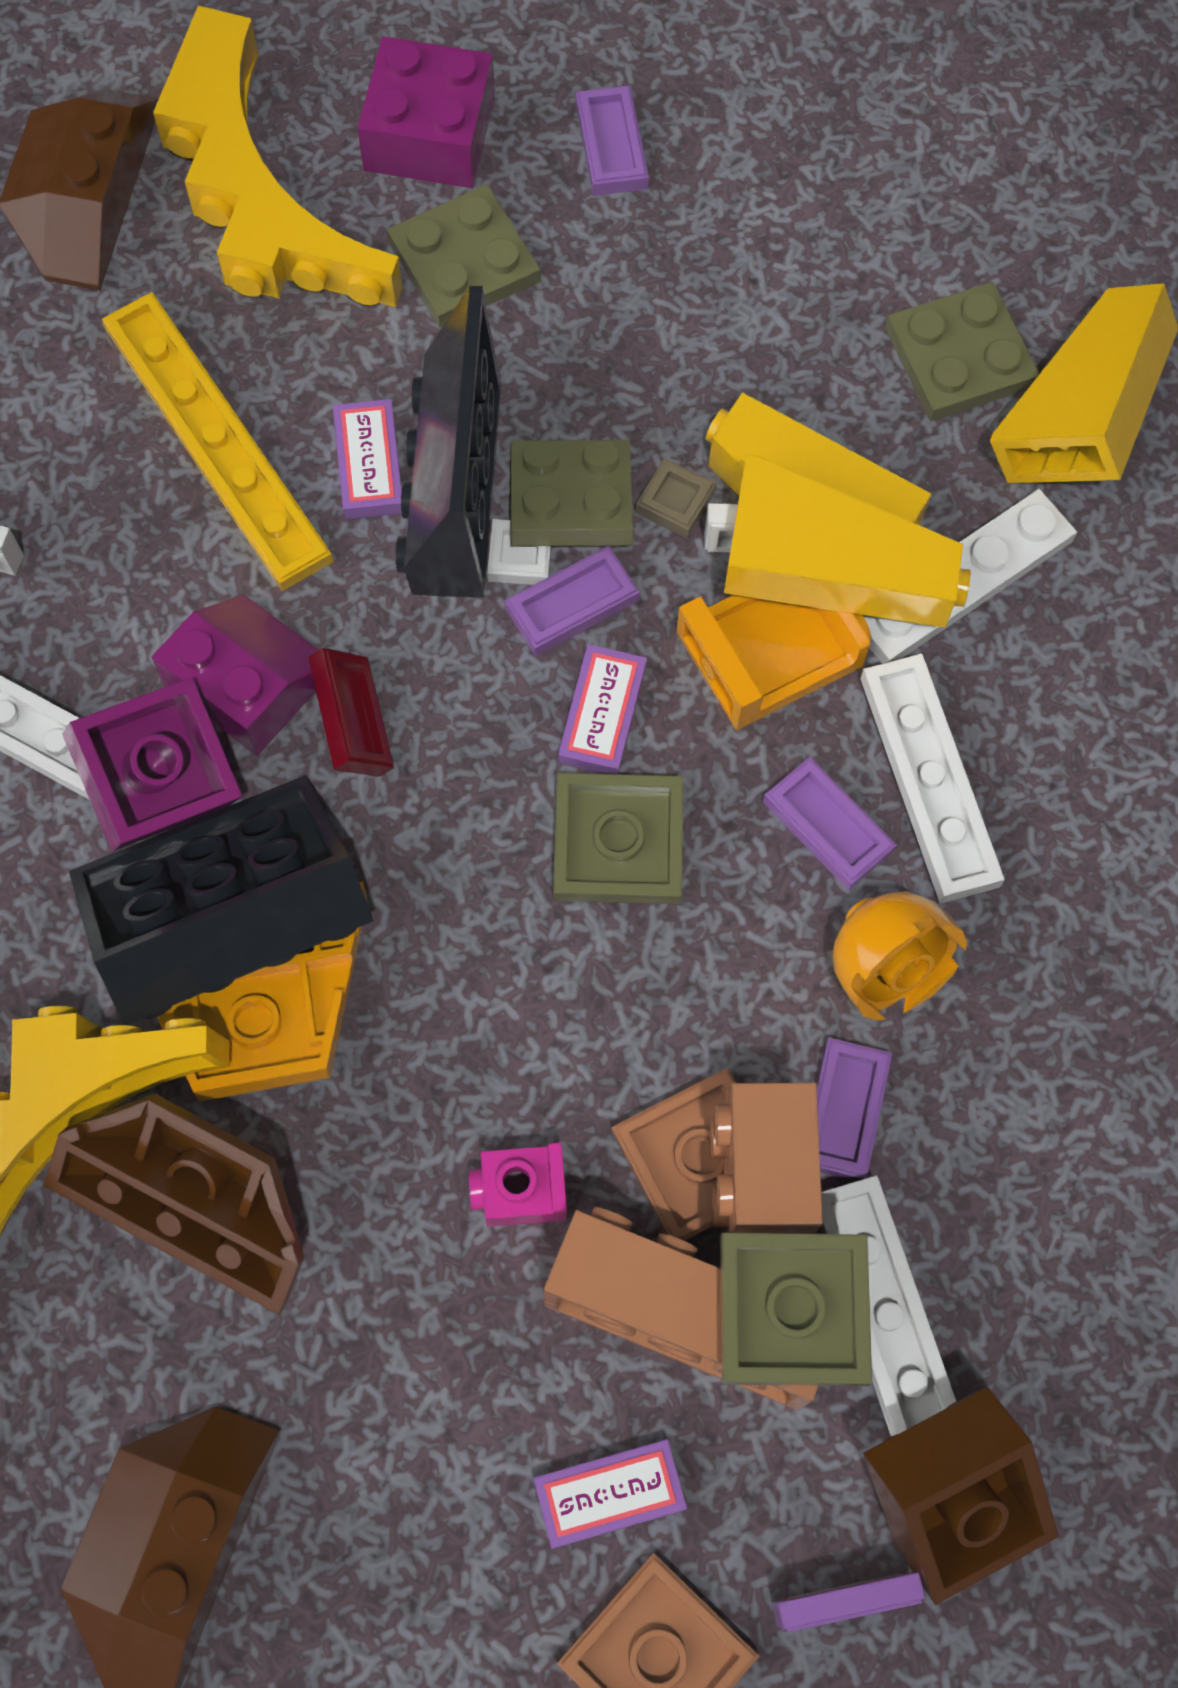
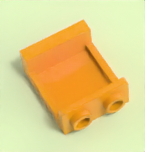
(769, 651)

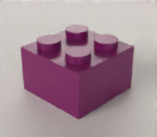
(427, 112)
(151, 764)

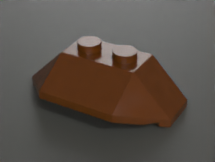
(77, 182)
(185, 1193)
(164, 1545)

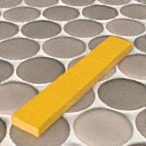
(218, 441)

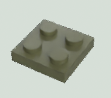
(461, 247)
(961, 351)
(571, 493)
(618, 838)
(795, 1309)

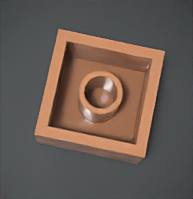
(769, 1159)

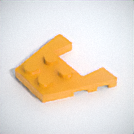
(277, 1021)

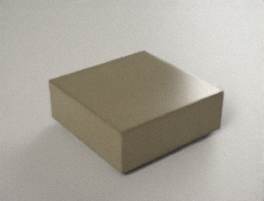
(675, 498)

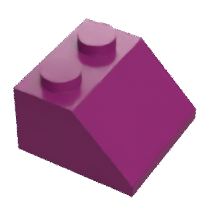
(244, 666)

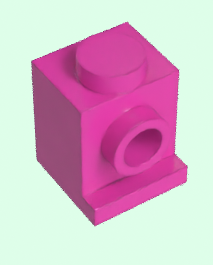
(539, 1203)

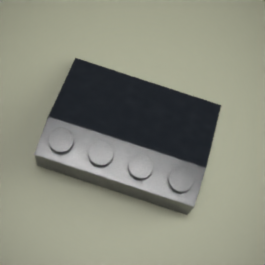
(452, 458)
(217, 900)

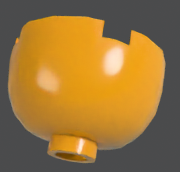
(902, 941)

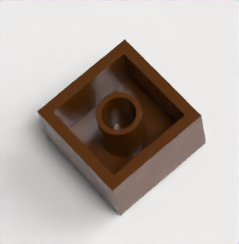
(962, 1494)

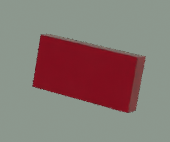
(350, 713)

